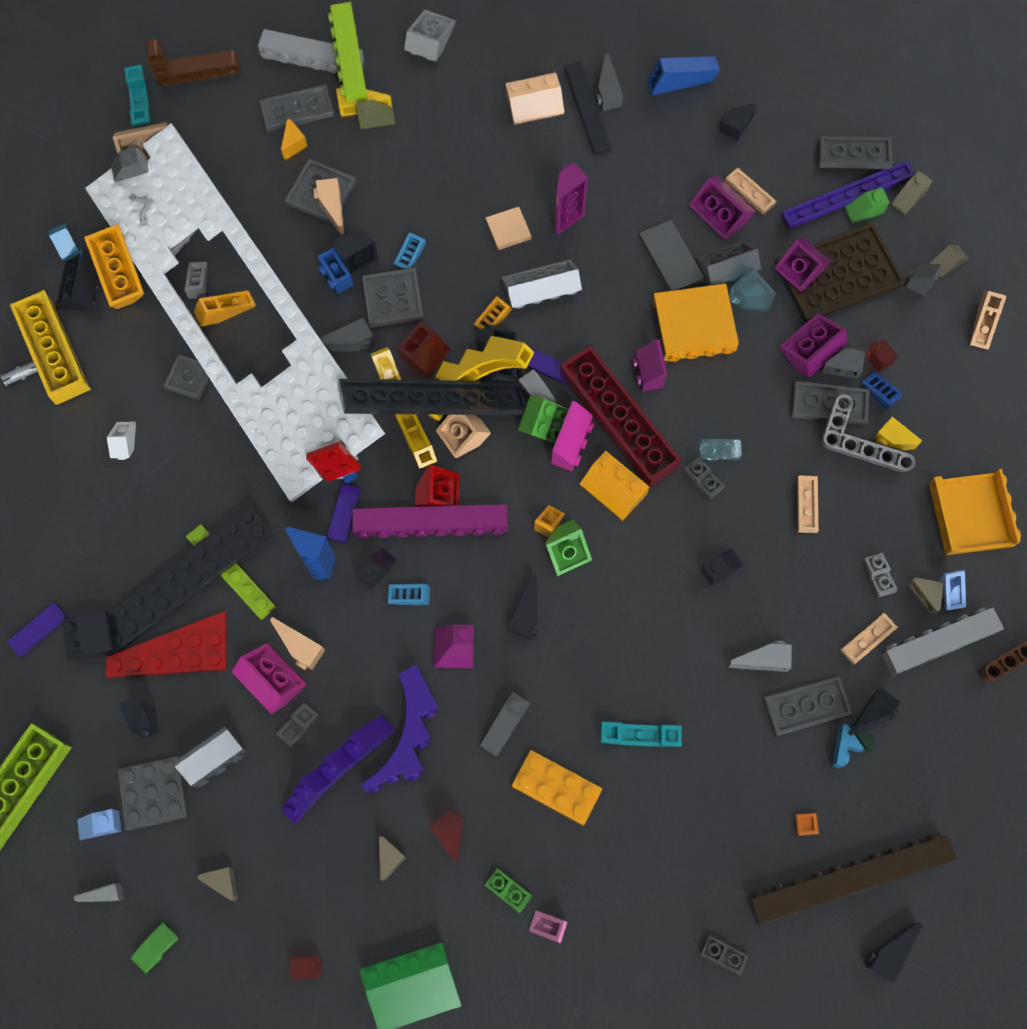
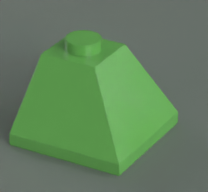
(567, 548)

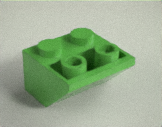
(543, 419)

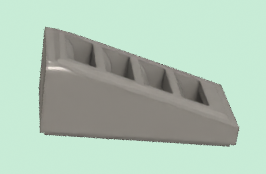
(192, 288)
(107, 893)

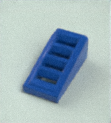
(882, 398)

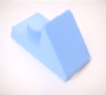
(954, 589)

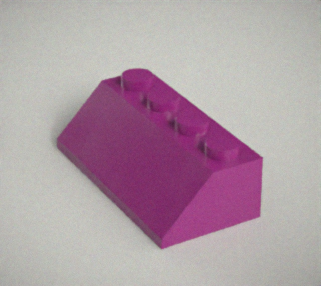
(570, 197)

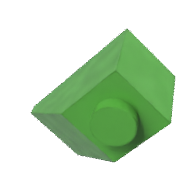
(867, 205)

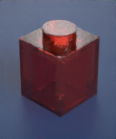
(881, 355)
(305, 967)

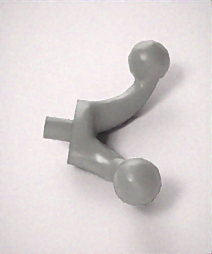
(132, 197)

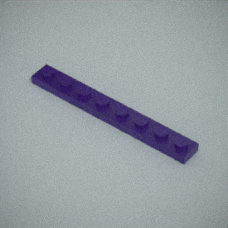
(845, 195)

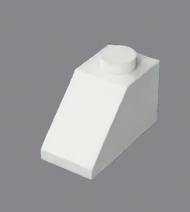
(121, 440)

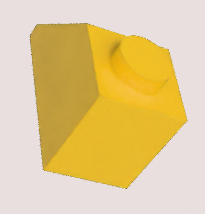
(897, 436)

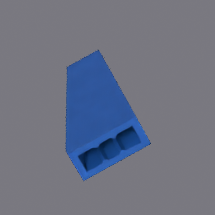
(681, 73)

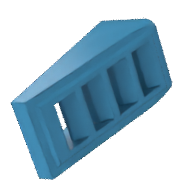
(407, 243)
(425, 594)

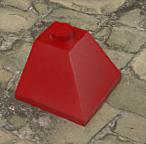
(437, 488)

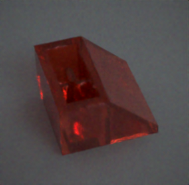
(423, 350)

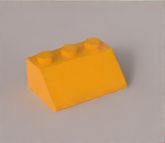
(614, 485)

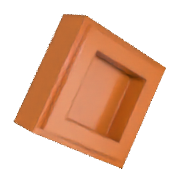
(806, 824)

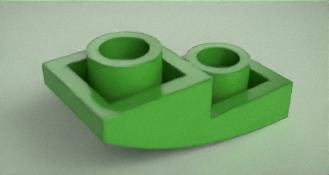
(508, 890)
(154, 946)

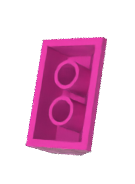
(572, 437)
(268, 677)

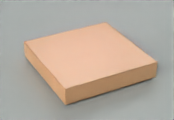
(508, 228)

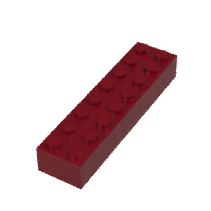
(620, 416)

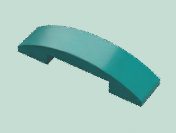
(138, 95)
(641, 735)

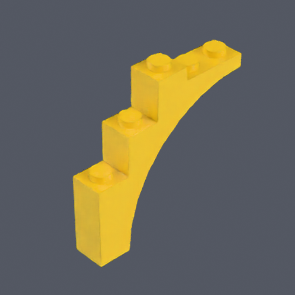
(497, 355)
(408, 423)

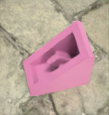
(548, 926)

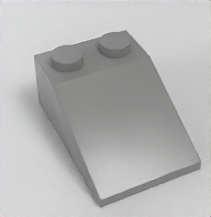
(429, 35)

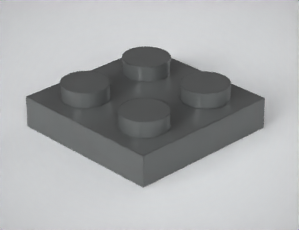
(187, 378)

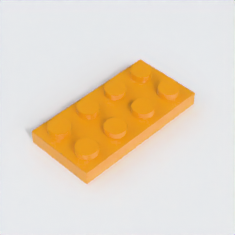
(557, 787)

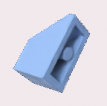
(99, 824)

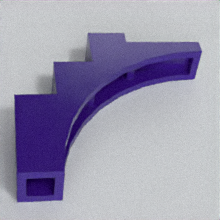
(404, 760)
(334, 766)

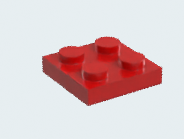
(333, 461)

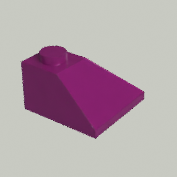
(454, 647)

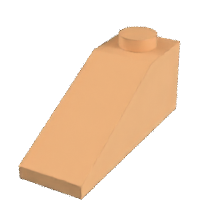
(330, 201)
(987, 319)
(300, 647)

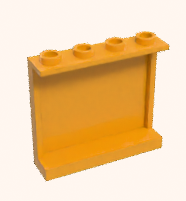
(696, 322)
(974, 513)

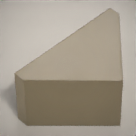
(951, 258)
(928, 593)
(389, 858)
(221, 881)

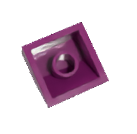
(802, 264)
(650, 366)

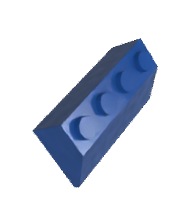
(314, 552)

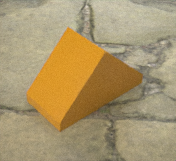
(293, 140)
(548, 521)

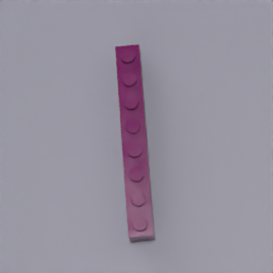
(430, 520)

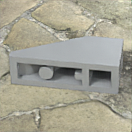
(770, 658)

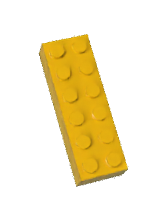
(50, 347)

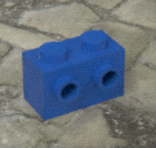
(335, 270)

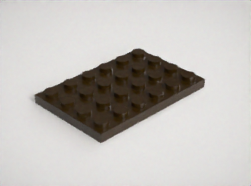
(857, 271)

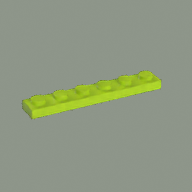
(239, 581)

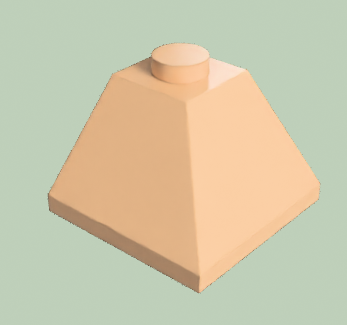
(462, 433)

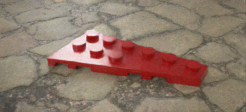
(185, 650)

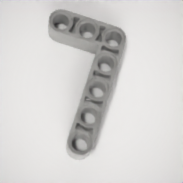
(859, 444)

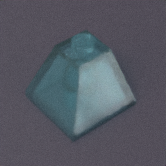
(752, 292)

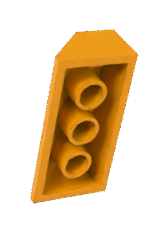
(114, 267)

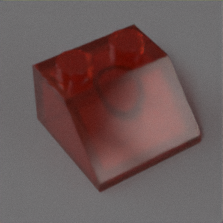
(450, 833)

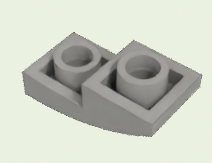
(535, 386)
(879, 575)

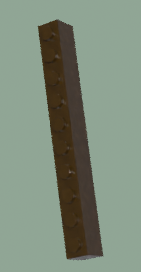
(851, 879)

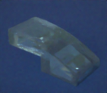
(720, 448)

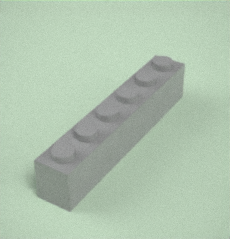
(299, 51)
(942, 641)

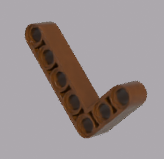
(189, 68)
(1000, 668)

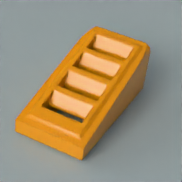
(492, 307)

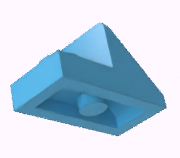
(843, 744)

